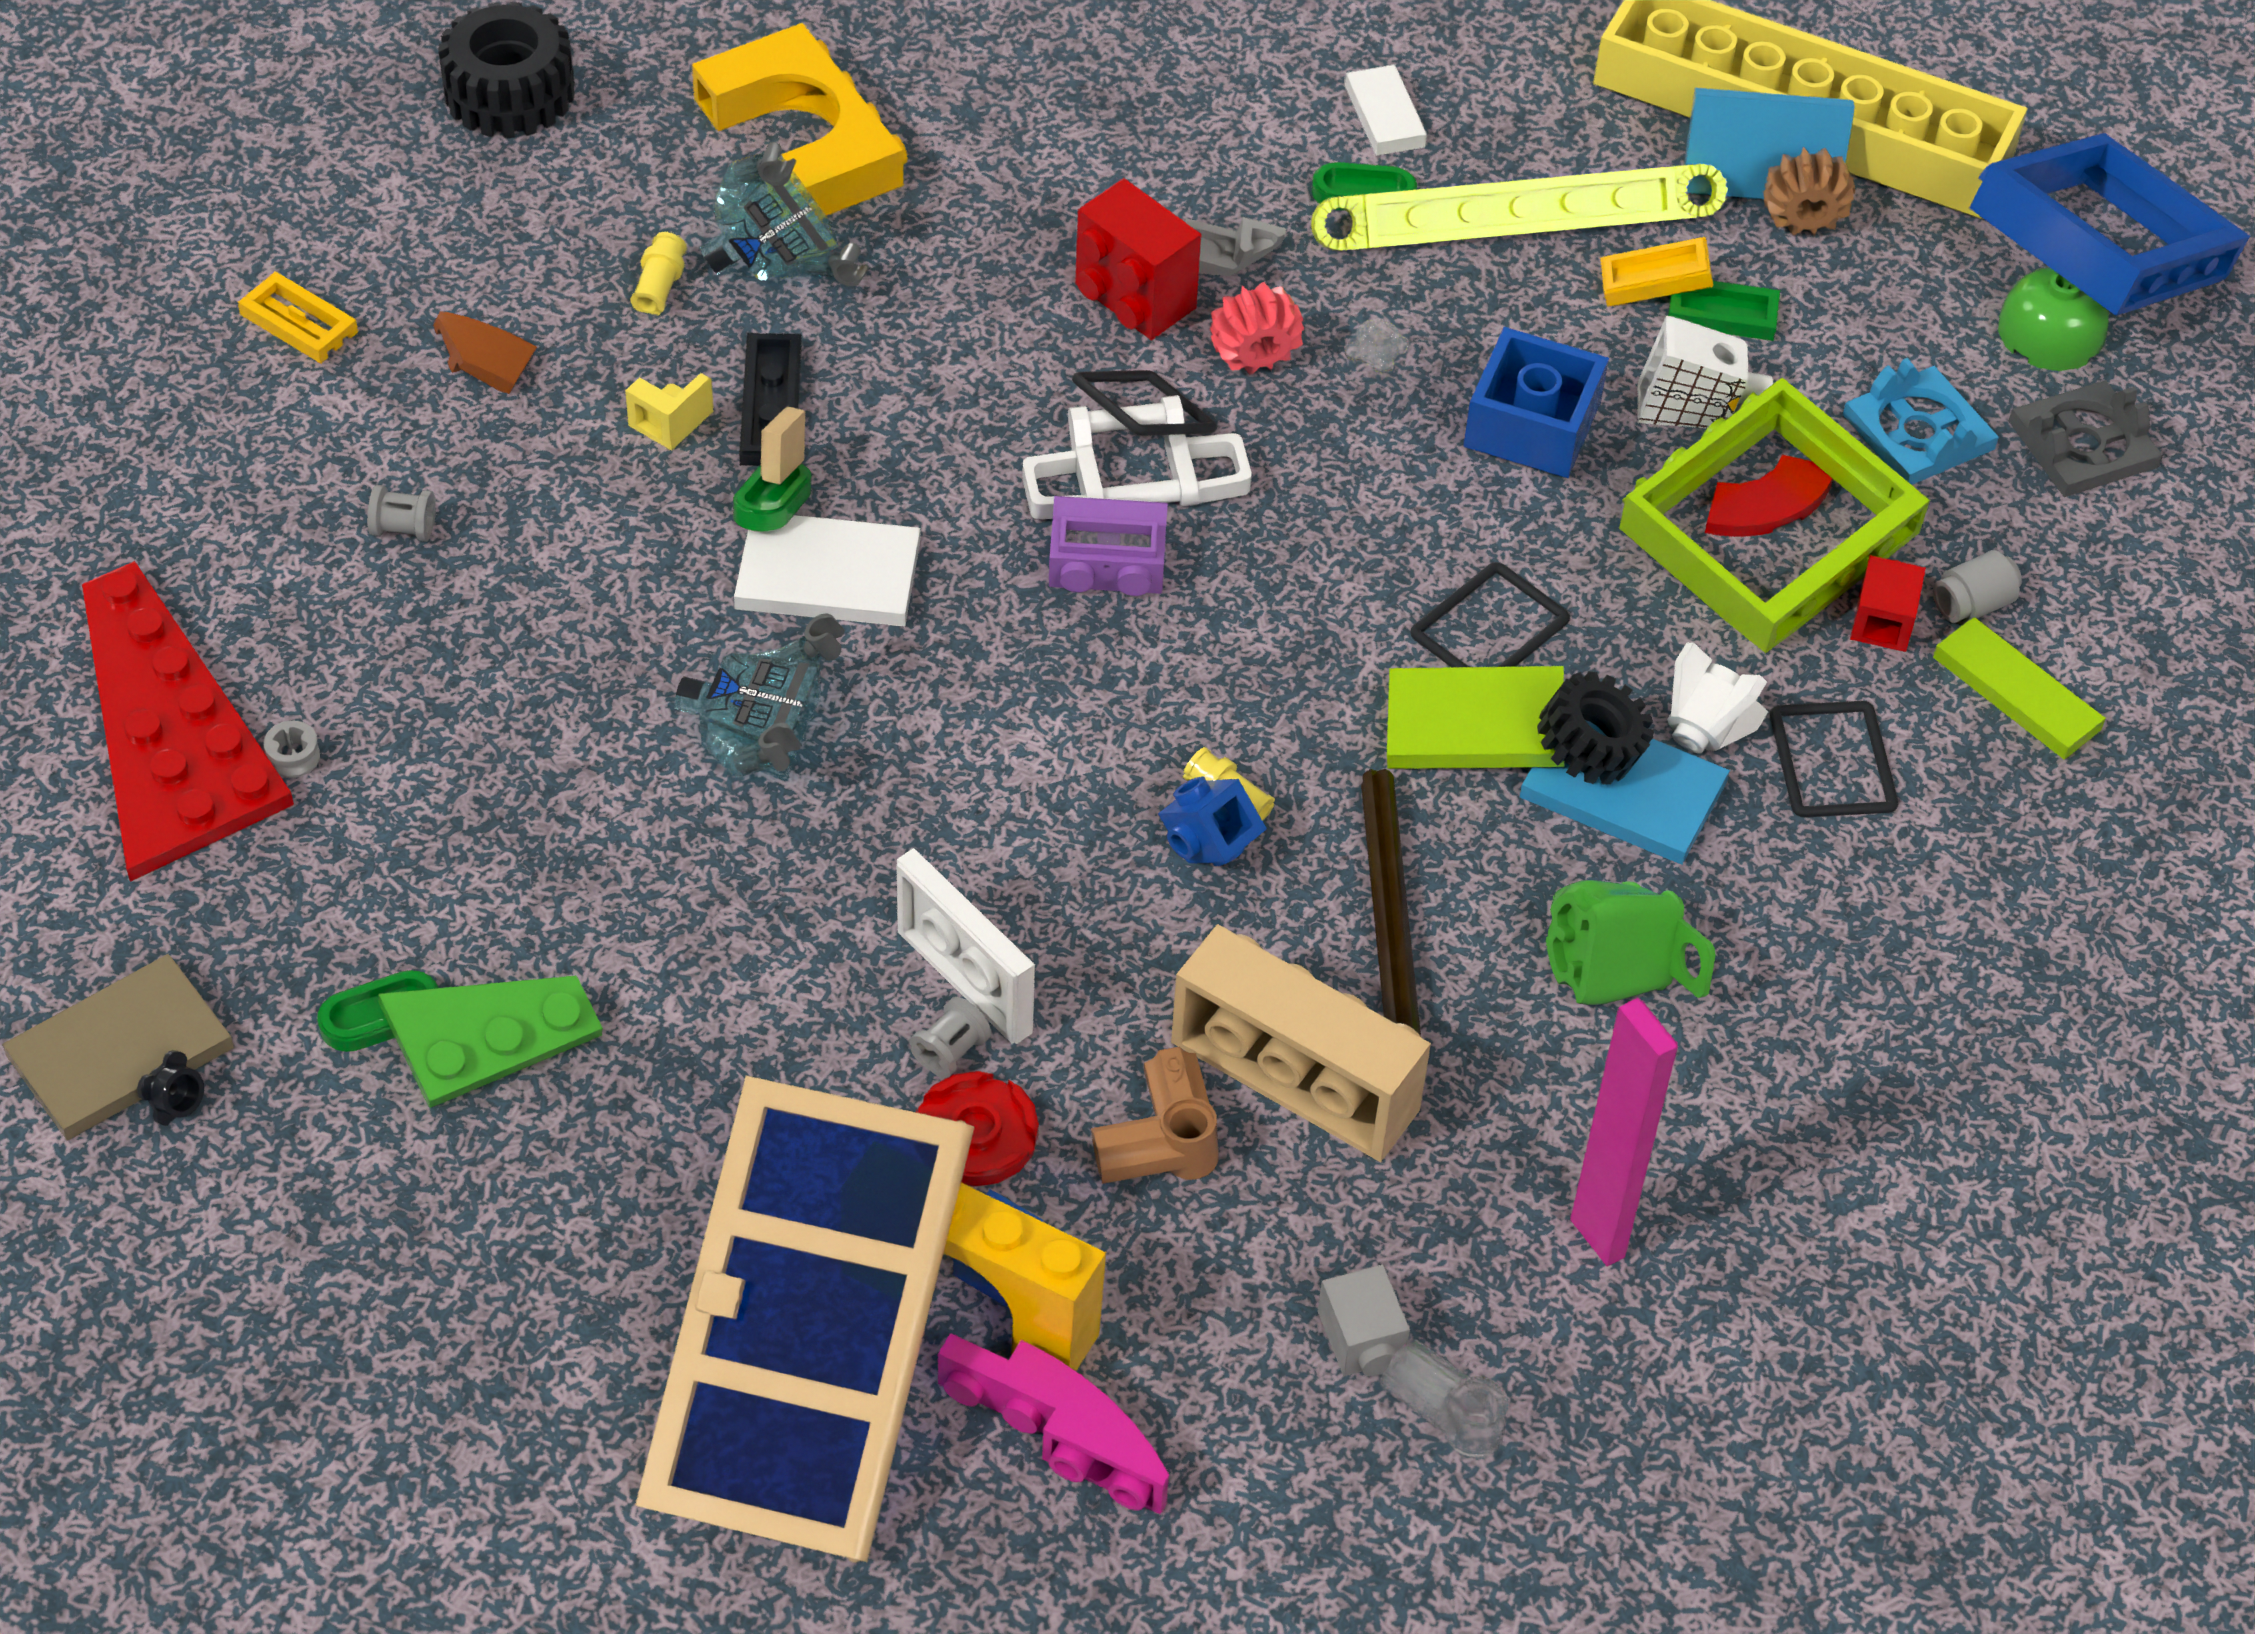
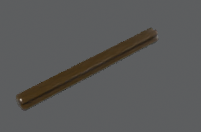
(1389, 899)

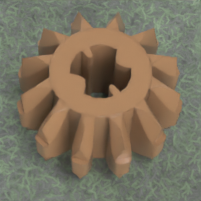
(1809, 191)

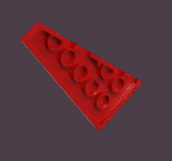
(173, 739)

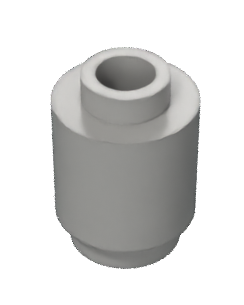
(1977, 587)

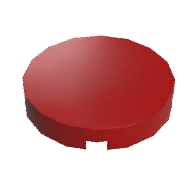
(996, 1147)

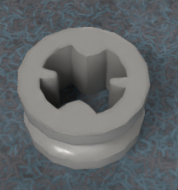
(287, 734)

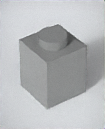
(1362, 1320)

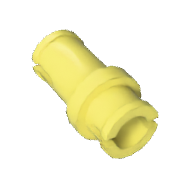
(661, 266)
(1213, 768)

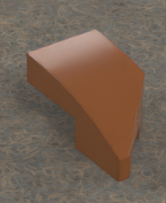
(483, 350)

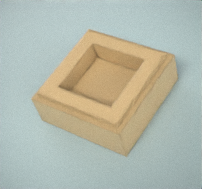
(782, 445)

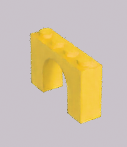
(797, 73)
(1039, 1270)

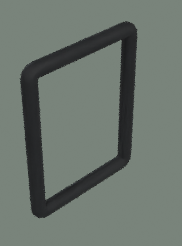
(1084, 379)
(1496, 567)
(1878, 748)

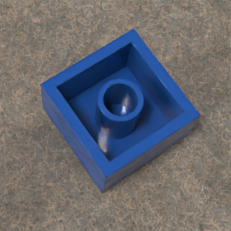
(1535, 402)

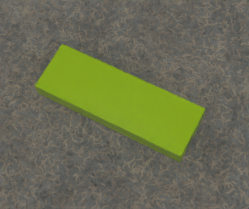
(2019, 688)

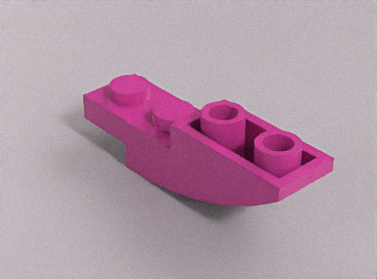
(1079, 1423)

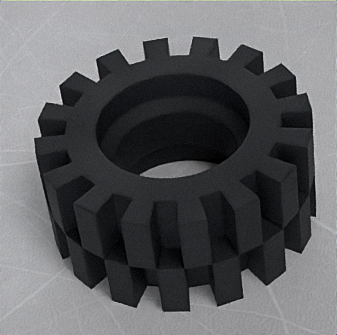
(1581, 745)

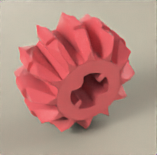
(1256, 328)

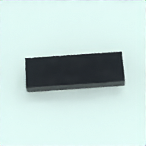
(768, 388)

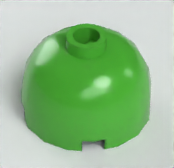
(2052, 322)

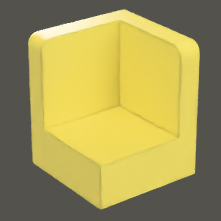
(670, 412)

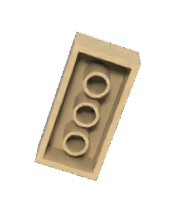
(1299, 1042)

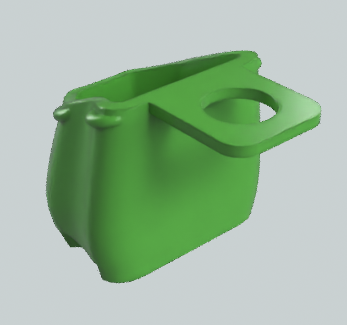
(1622, 942)

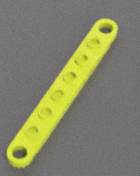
(1519, 207)

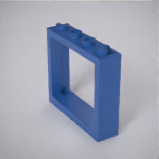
(2199, 239)

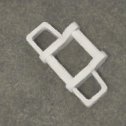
(1179, 453)

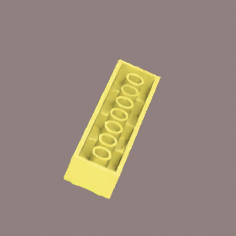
(1905, 123)

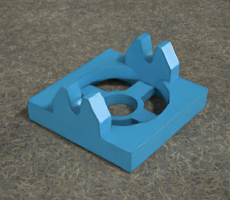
(1944, 451)

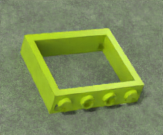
(1781, 408)

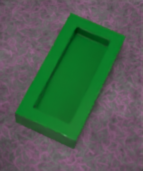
(1730, 309)

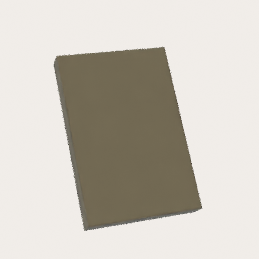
(95, 1052)

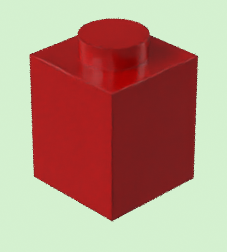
(1887, 603)

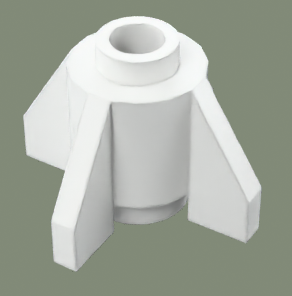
(1712, 702)

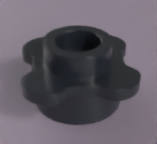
(172, 1088)

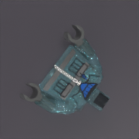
(776, 224)
(762, 702)

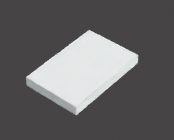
(830, 568)
(965, 947)

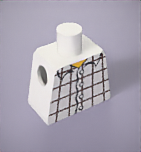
(1695, 376)

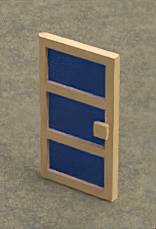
(805, 1318)

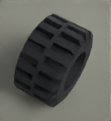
(506, 69)

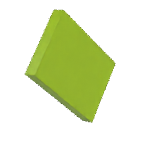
(1469, 716)

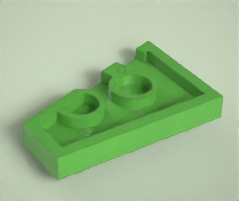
(486, 1031)

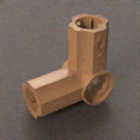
(1160, 1141)

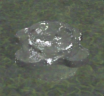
(1377, 345)

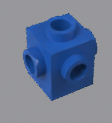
(1211, 821)

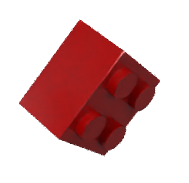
(1137, 259)

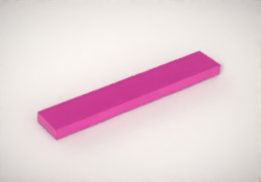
(1623, 1130)

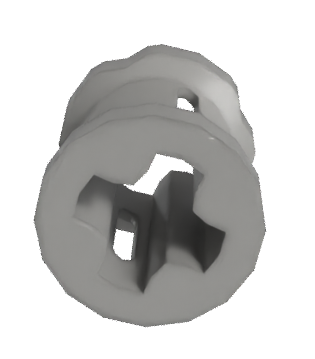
(401, 513)
(950, 1037)

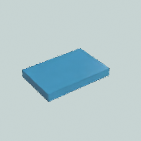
(1752, 130)
(1653, 807)

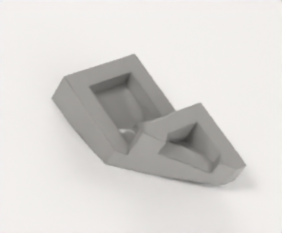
(1230, 251)

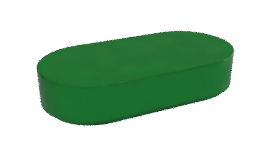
(1352, 179)
(768, 505)
(354, 1017)

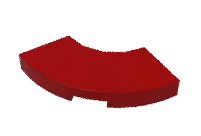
(1776, 499)

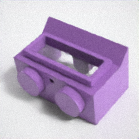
(1107, 545)

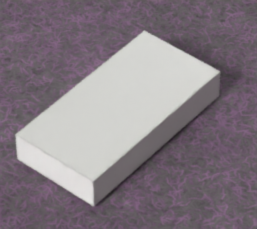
(1385, 110)

